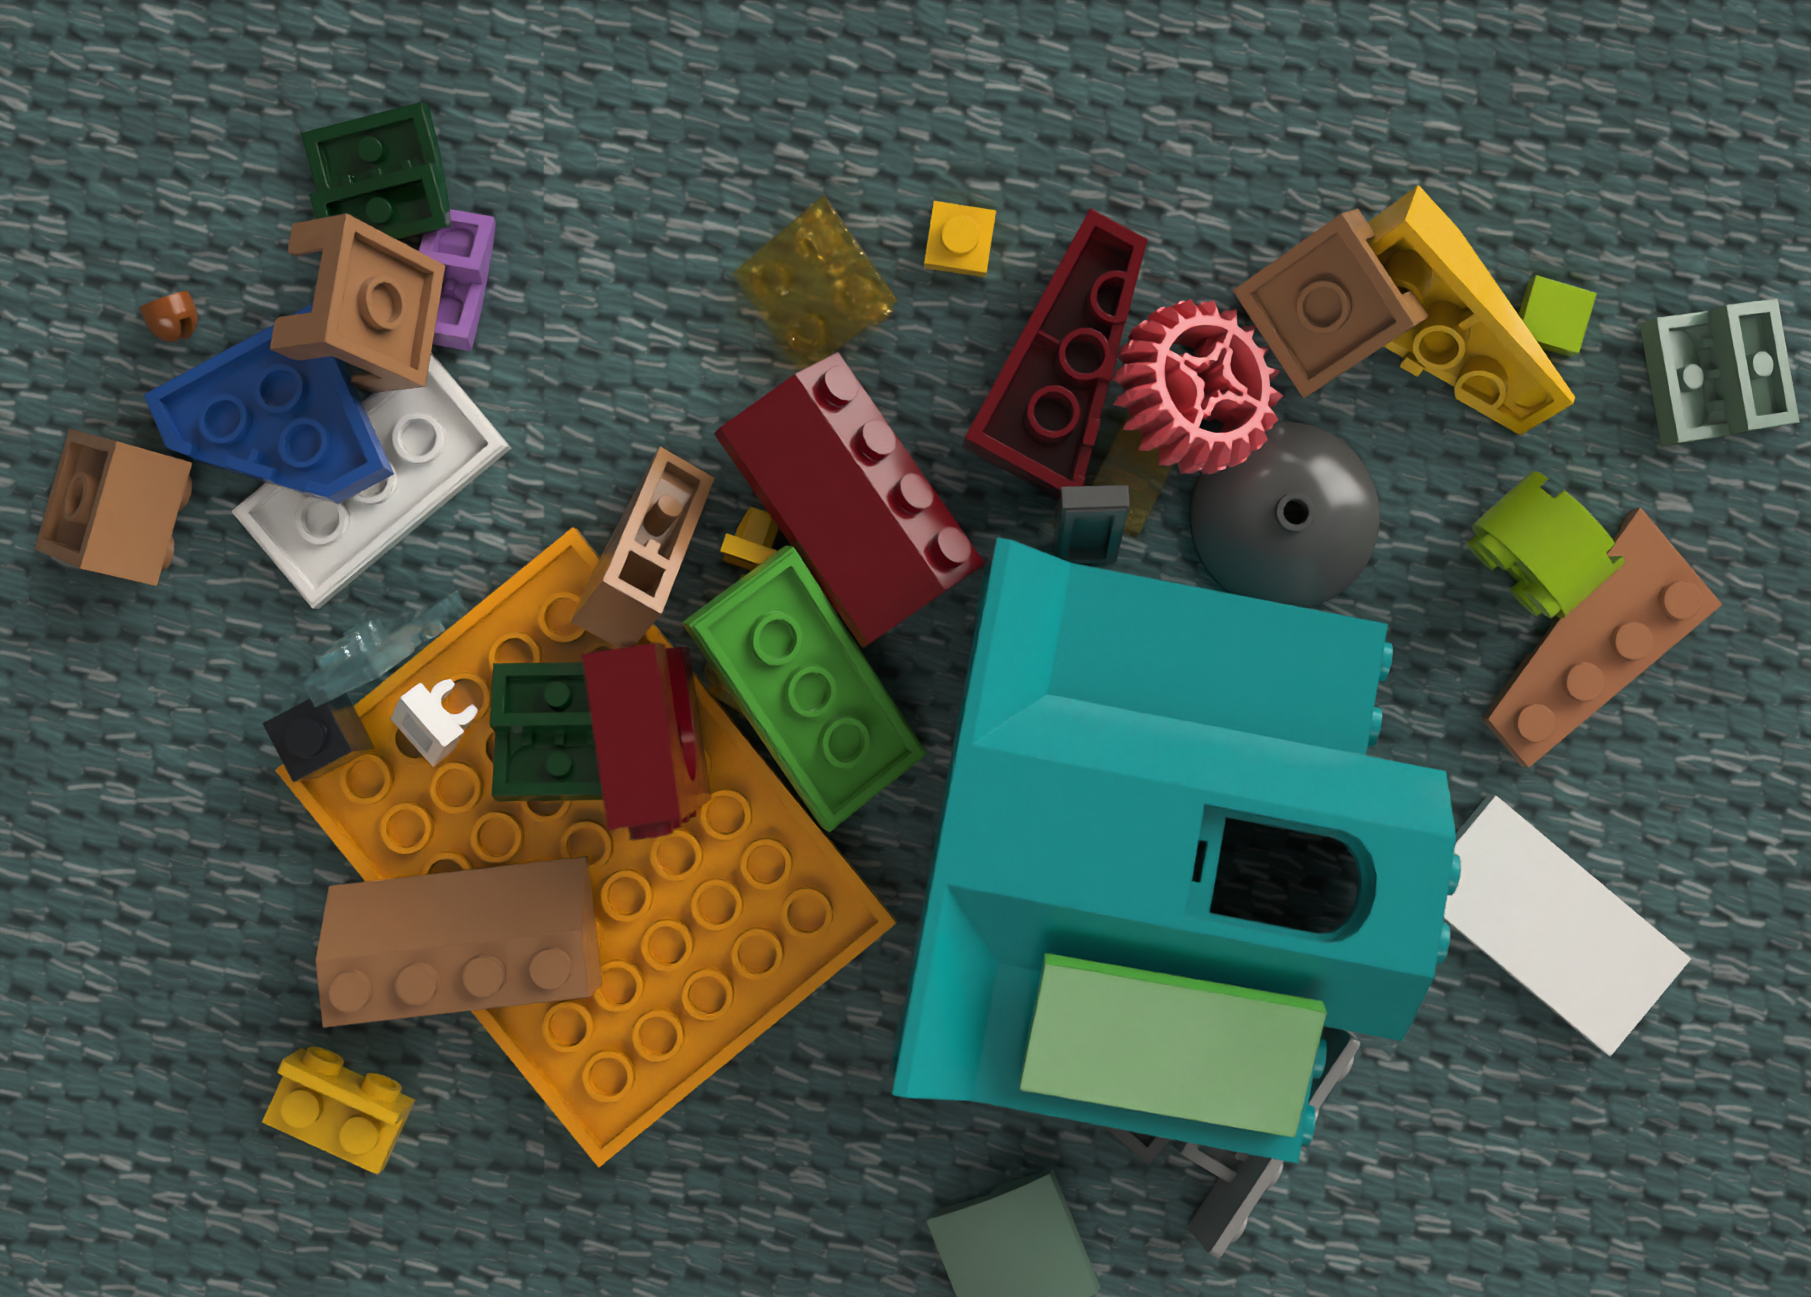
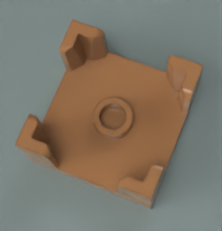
(1328, 303)
(369, 304)

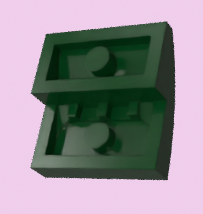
(381, 172)
(543, 733)

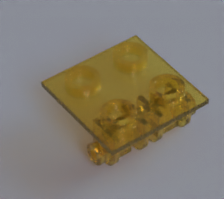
(815, 286)

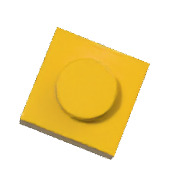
(959, 239)

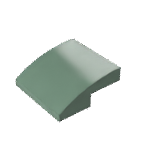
(1719, 372)
(1014, 1243)

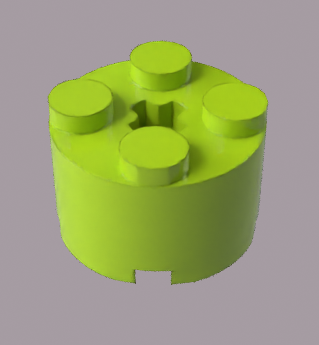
(1546, 546)

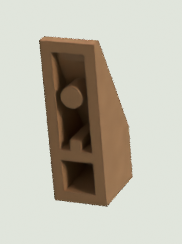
(644, 552)

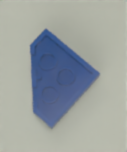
(273, 420)

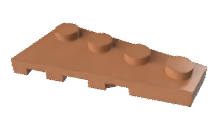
(1601, 642)

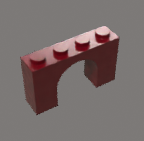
(647, 737)

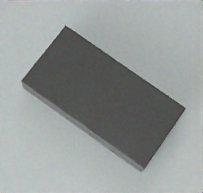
(1090, 523)

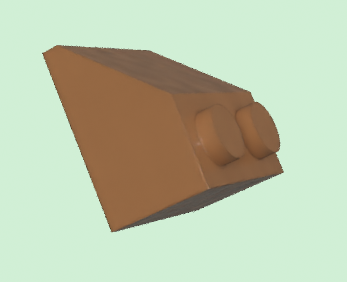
(114, 508)

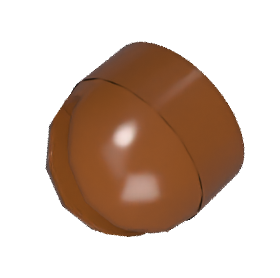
(171, 316)

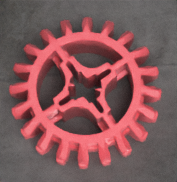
(1175, 392)

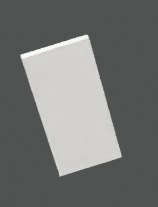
(435, 450)
(1557, 927)

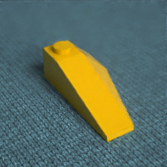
(1471, 326)

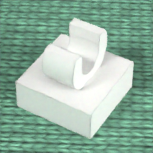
(428, 723)

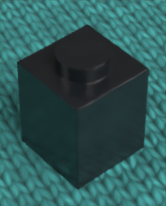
(318, 738)

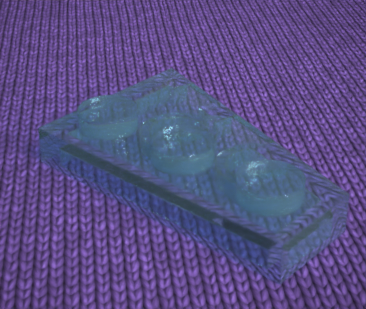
(375, 648)

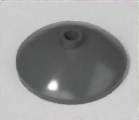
(1252, 546)

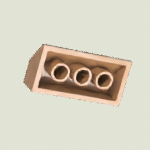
(457, 942)

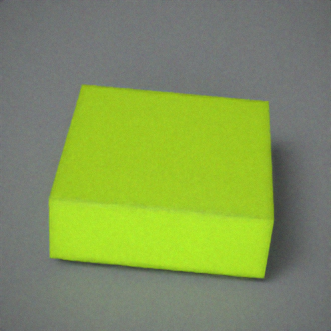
(1556, 314)

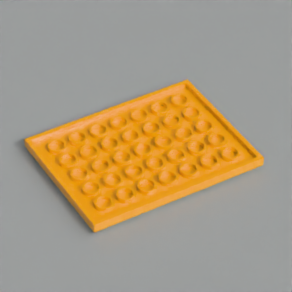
(694, 928)

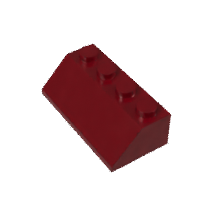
(849, 498)

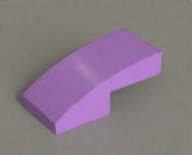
(467, 257)

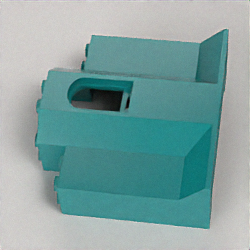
(1084, 767)

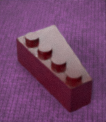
(1056, 379)

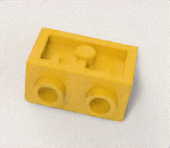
(338, 1108)

